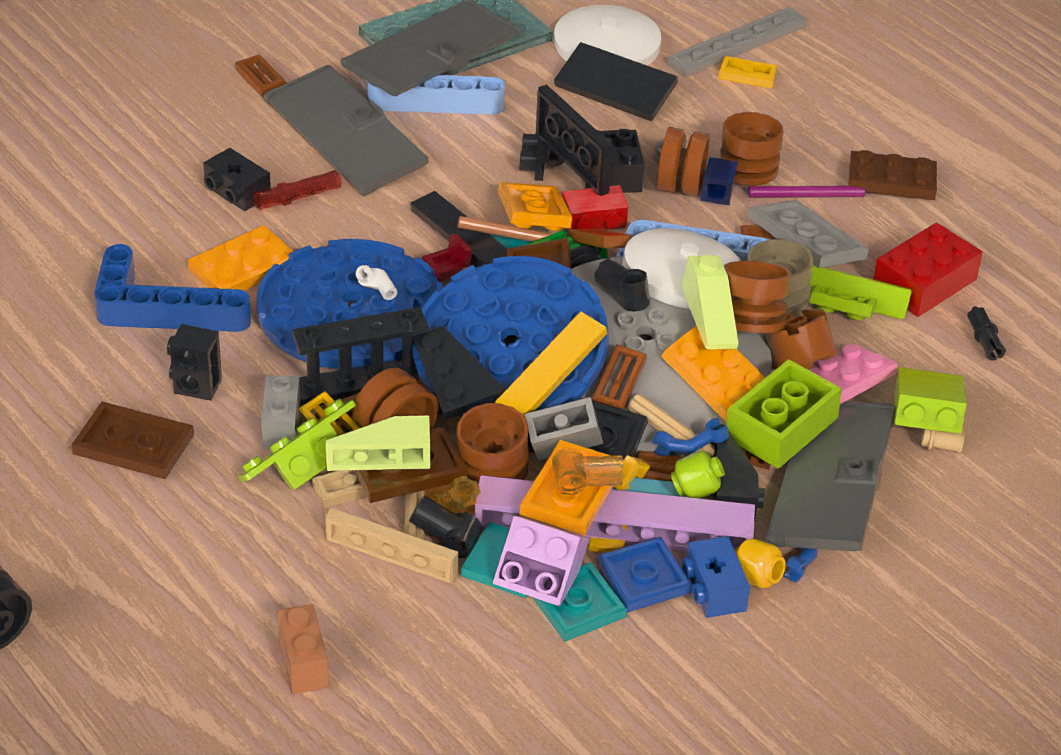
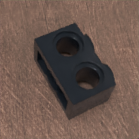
(195, 362)

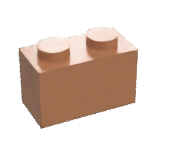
(303, 648)

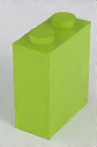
(929, 400)

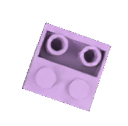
(540, 560)

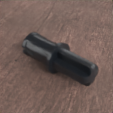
(986, 333)

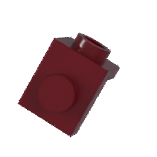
(450, 260)

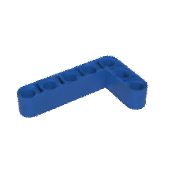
(163, 307)

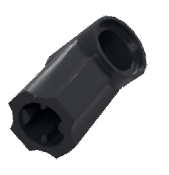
(627, 284)
(454, 530)

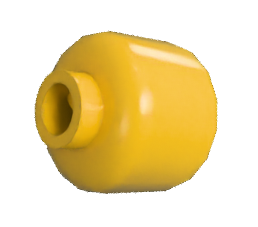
(761, 562)

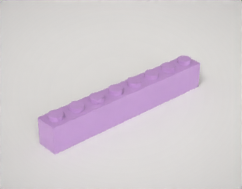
(645, 514)

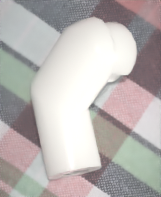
(376, 279)

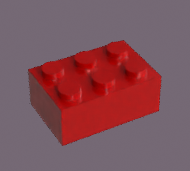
(931, 265)

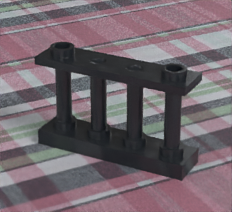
(354, 332)

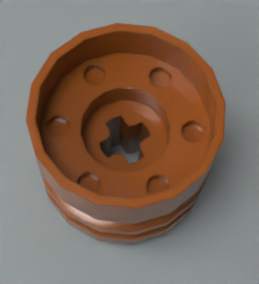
(755, 144)
(757, 295)
(493, 442)

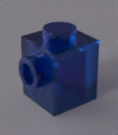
(719, 181)

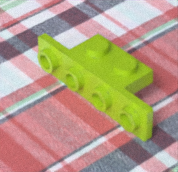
(857, 295)
(304, 453)

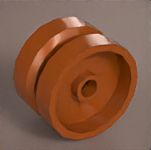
(681, 161)
(391, 395)

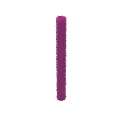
(804, 191)

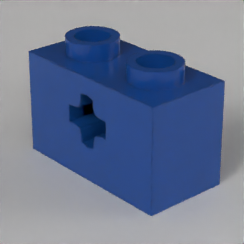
(716, 577)

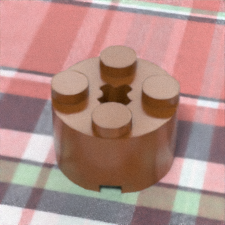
(802, 339)

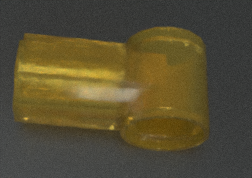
(576, 471)
(458, 495)

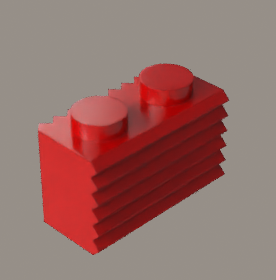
(597, 211)

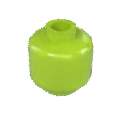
(697, 475)

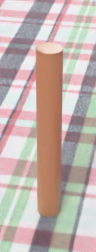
(500, 229)

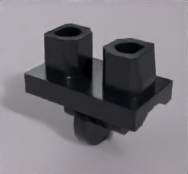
(535, 155)

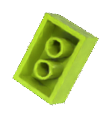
(783, 413)

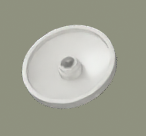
(610, 29)
(664, 259)

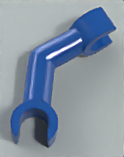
(668, 444)
(799, 564)

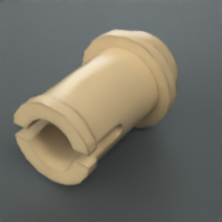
(942, 440)

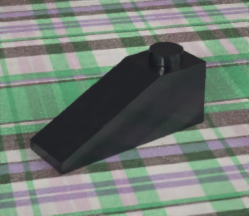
(740, 476)

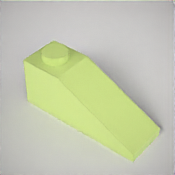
(710, 301)
(388, 444)

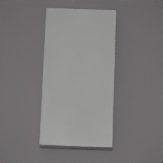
(800, 224)

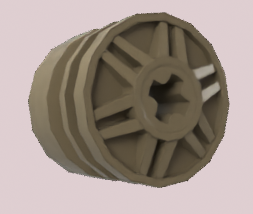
(794, 258)

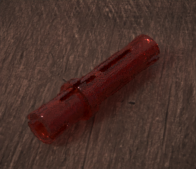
(288, 192)

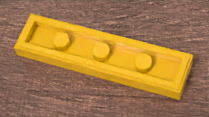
(553, 364)

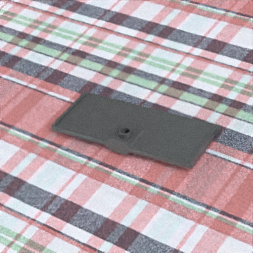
(431, 47)
(346, 129)
(834, 482)

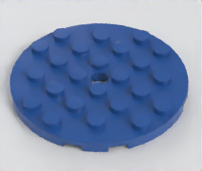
(319, 283)
(519, 299)

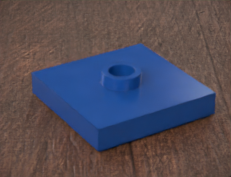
(644, 574)

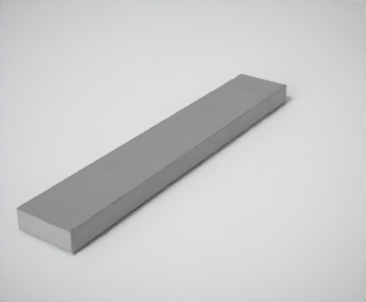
(736, 41)

